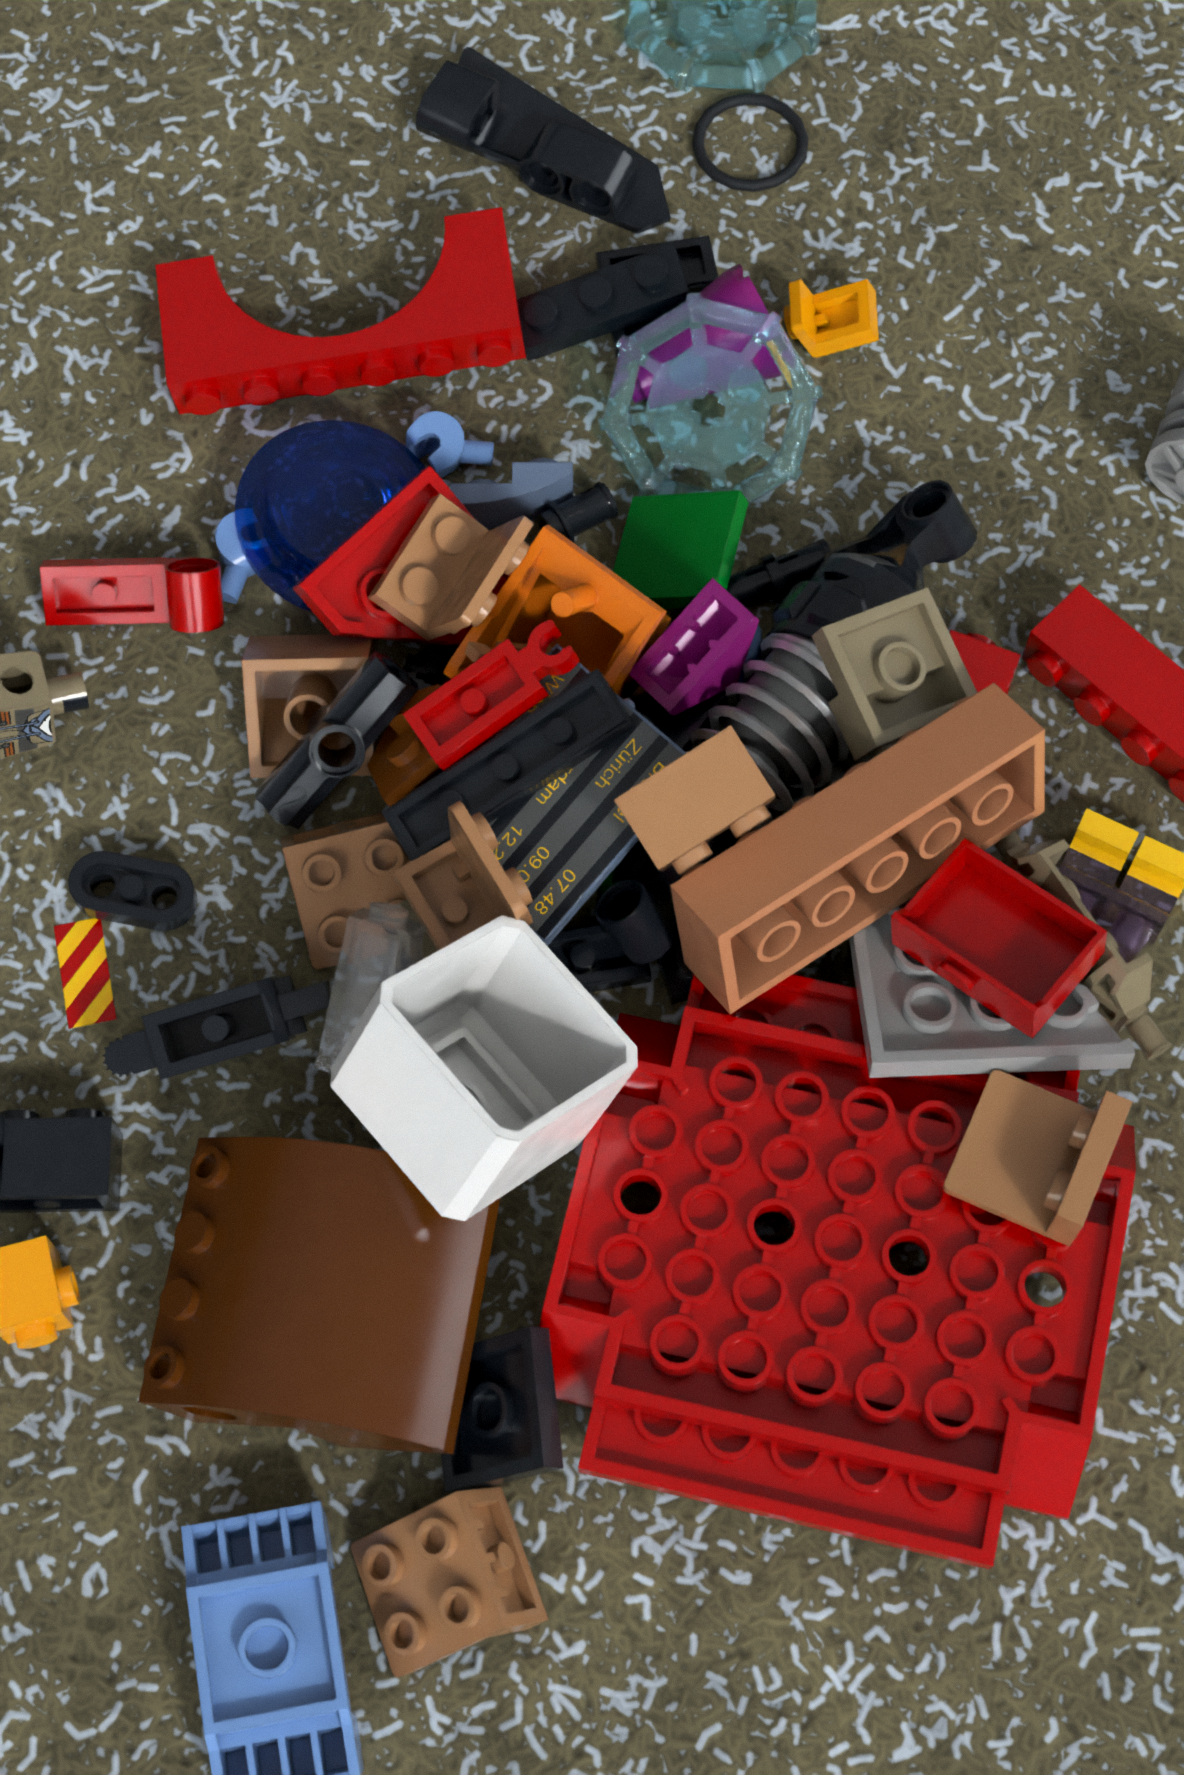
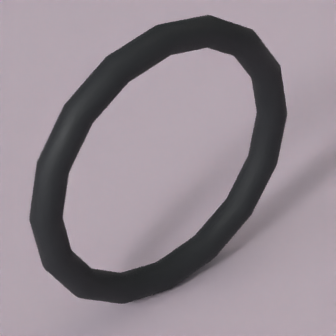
(748, 184)

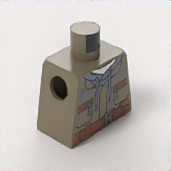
(31, 702)

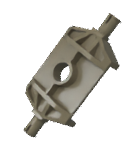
(1117, 985)

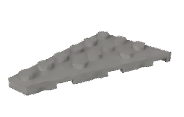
(930, 1028)

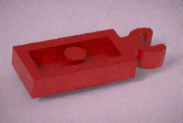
(488, 695)

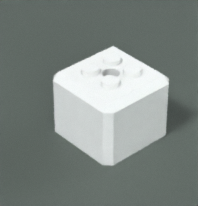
(482, 1066)

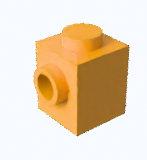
(35, 1293)

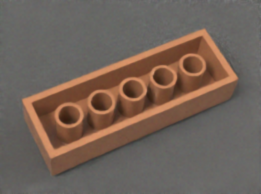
(859, 846)

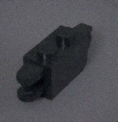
(217, 1027)

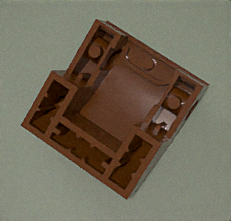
(318, 1297)

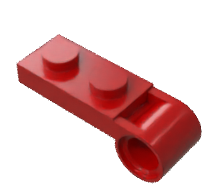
(134, 592)

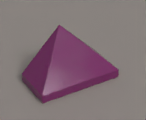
(698, 651)

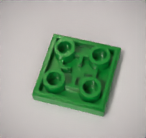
(680, 544)

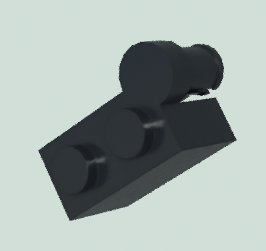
(59, 1162)

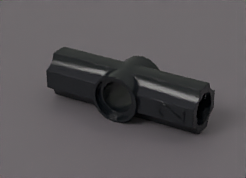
(359, 711)

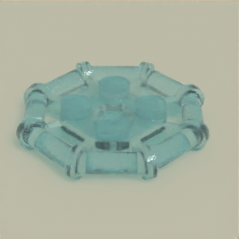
(723, 40)
(691, 376)

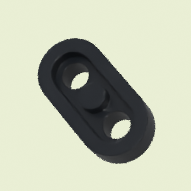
(136, 889)

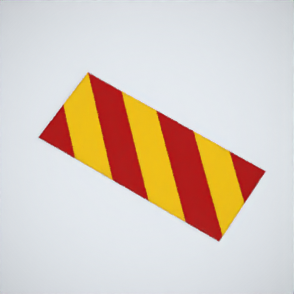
(84, 973)

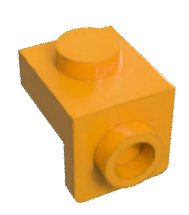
(832, 318)

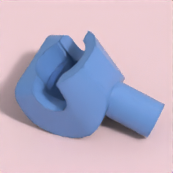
(444, 439)
(232, 559)

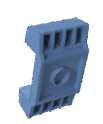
(269, 1645)

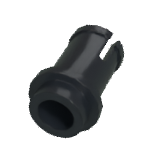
(580, 511)

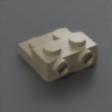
(891, 671)

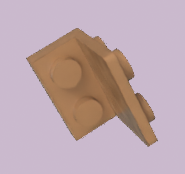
(449, 569)
(337, 874)
(1035, 1155)
(447, 1579)

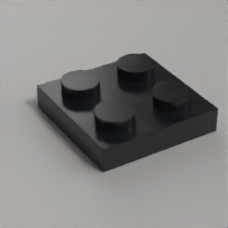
(506, 1414)

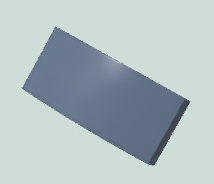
(531, 488)

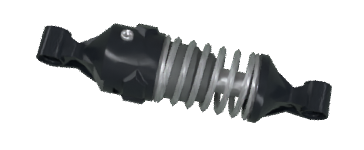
(786, 695)

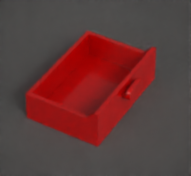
(998, 937)

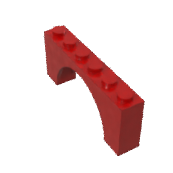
(456, 322)

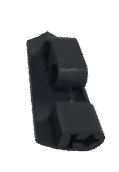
(552, 148)

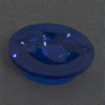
(312, 493)

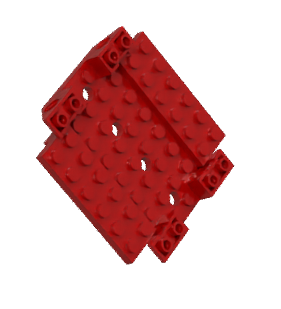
(810, 1366)

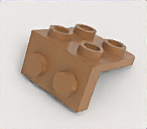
(462, 882)

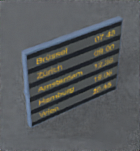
(572, 829)

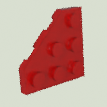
(343, 580)

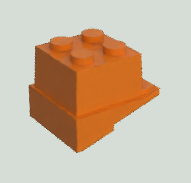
(591, 606)

